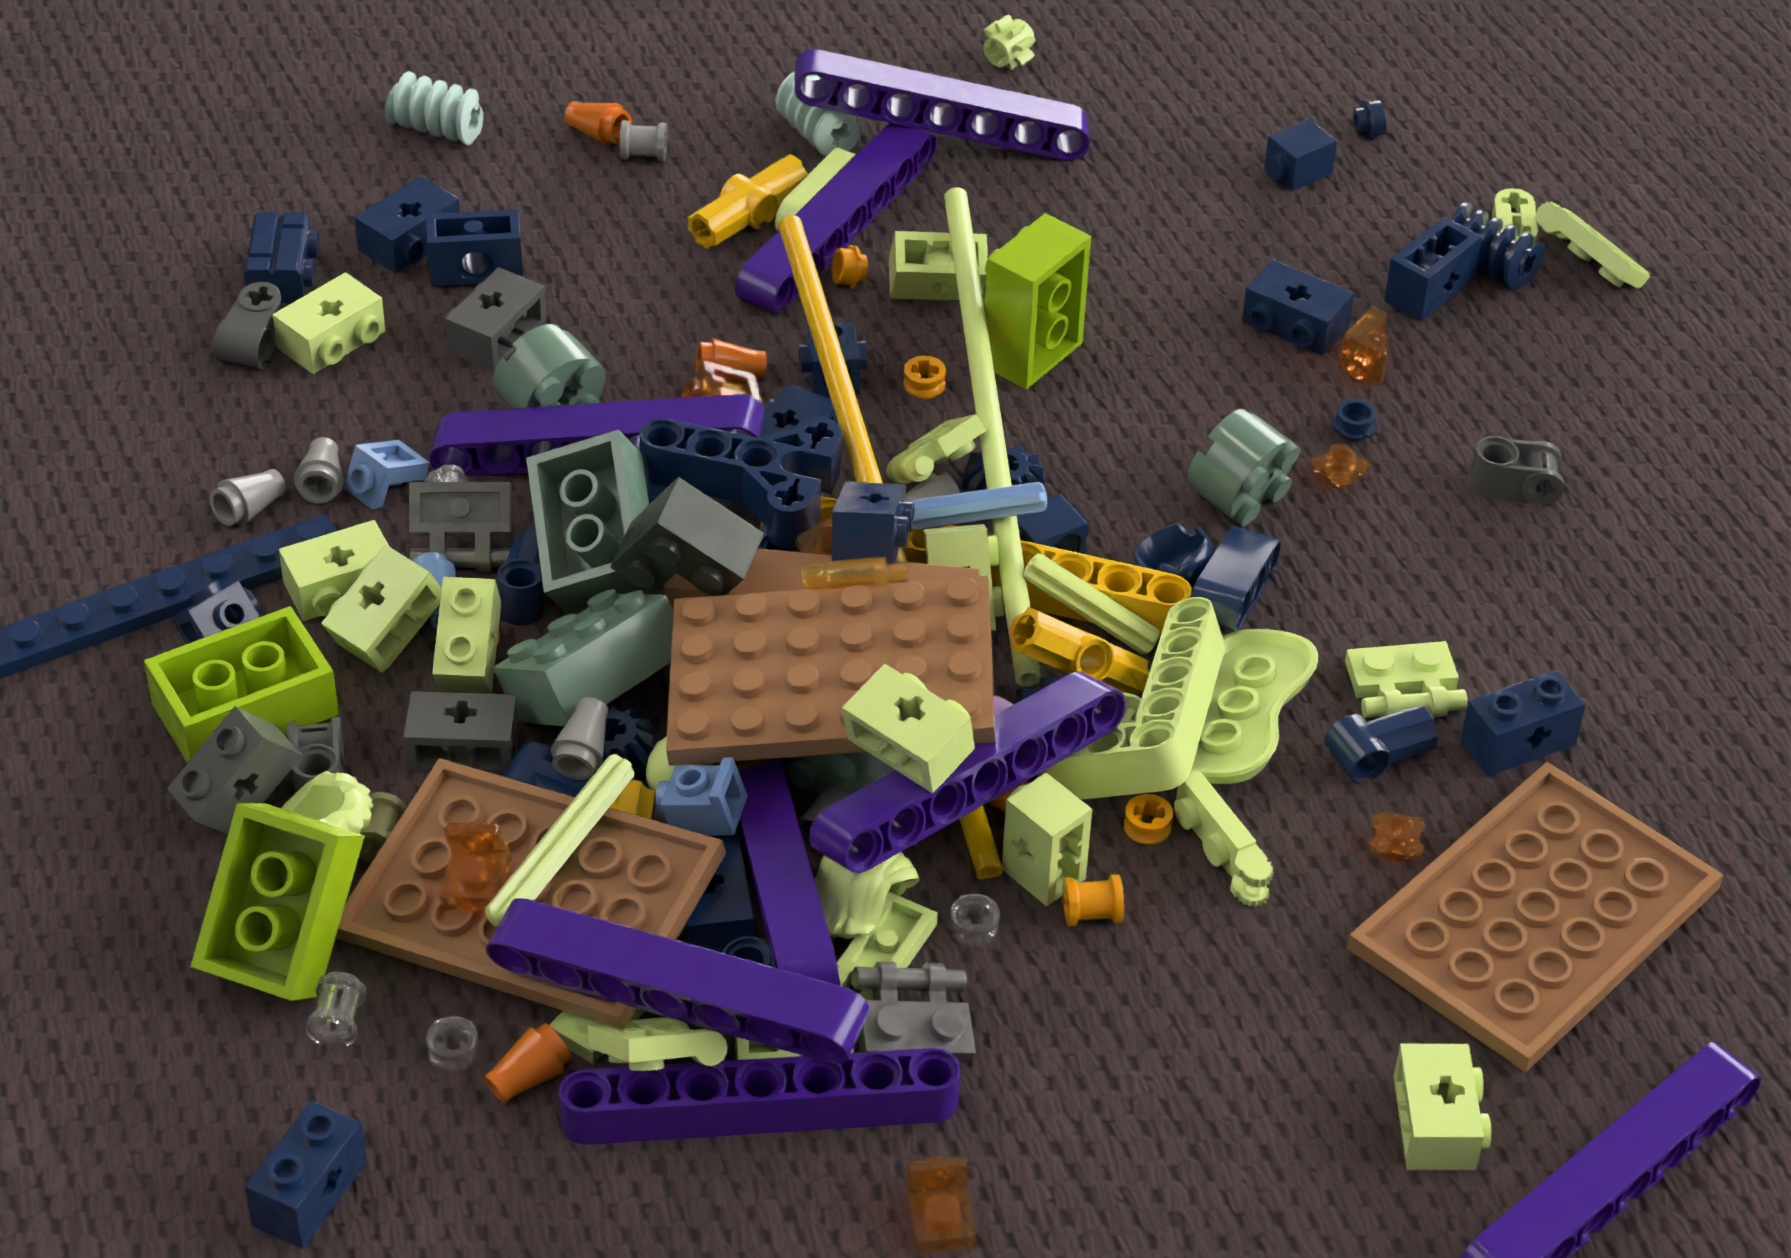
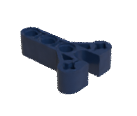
(771, 475)

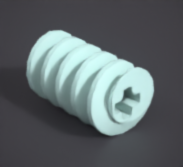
(435, 108)
(820, 126)

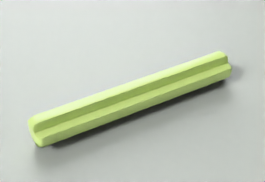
(563, 836)

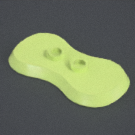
(1253, 683)

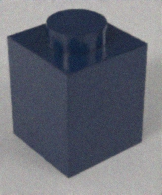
(1300, 154)

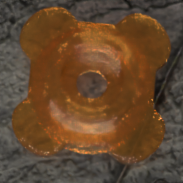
(1339, 466)
(1397, 846)

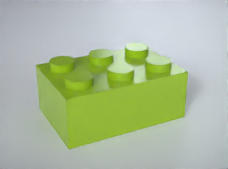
(1036, 299)
(257, 666)
(277, 901)

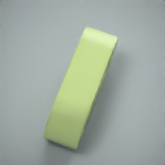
(1525, 209)

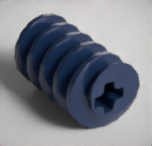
(1500, 252)

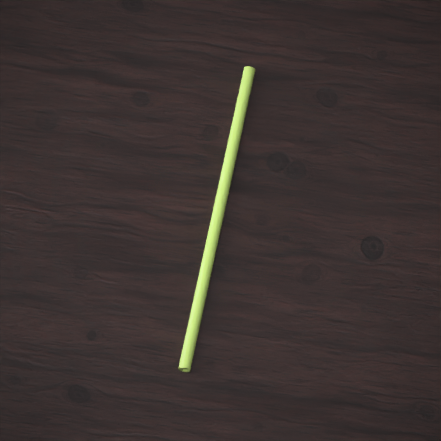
(988, 411)

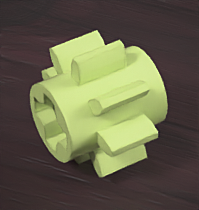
(1009, 42)

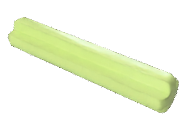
(1091, 604)

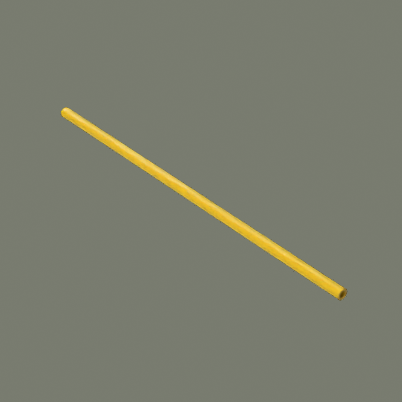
(862, 459)

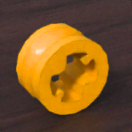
(923, 387)
(1148, 832)

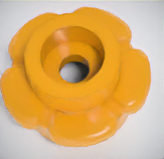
(849, 266)

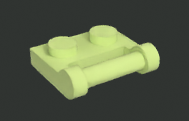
(652, 1040)

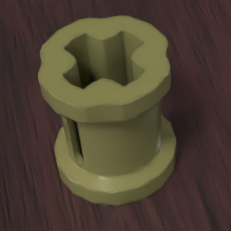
(384, 817)

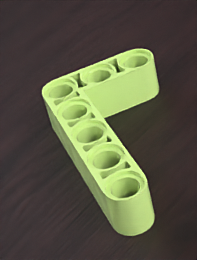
(1162, 741)

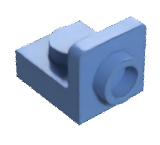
(380, 465)

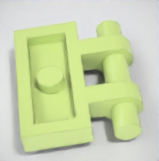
(946, 441)
(1405, 669)

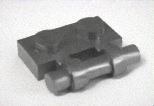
(462, 508)
(910, 1023)

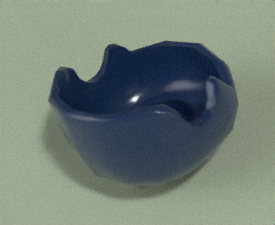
(1175, 552)

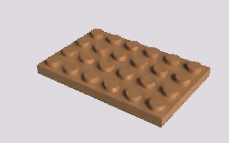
(778, 666)
(620, 873)
(1535, 915)

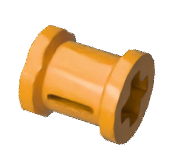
(1093, 900)

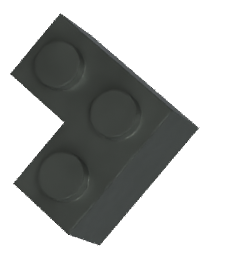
(689, 537)

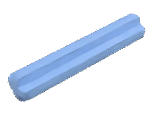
(979, 505)

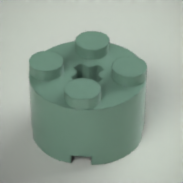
(549, 371)
(1243, 466)

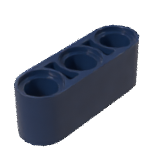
(1237, 575)

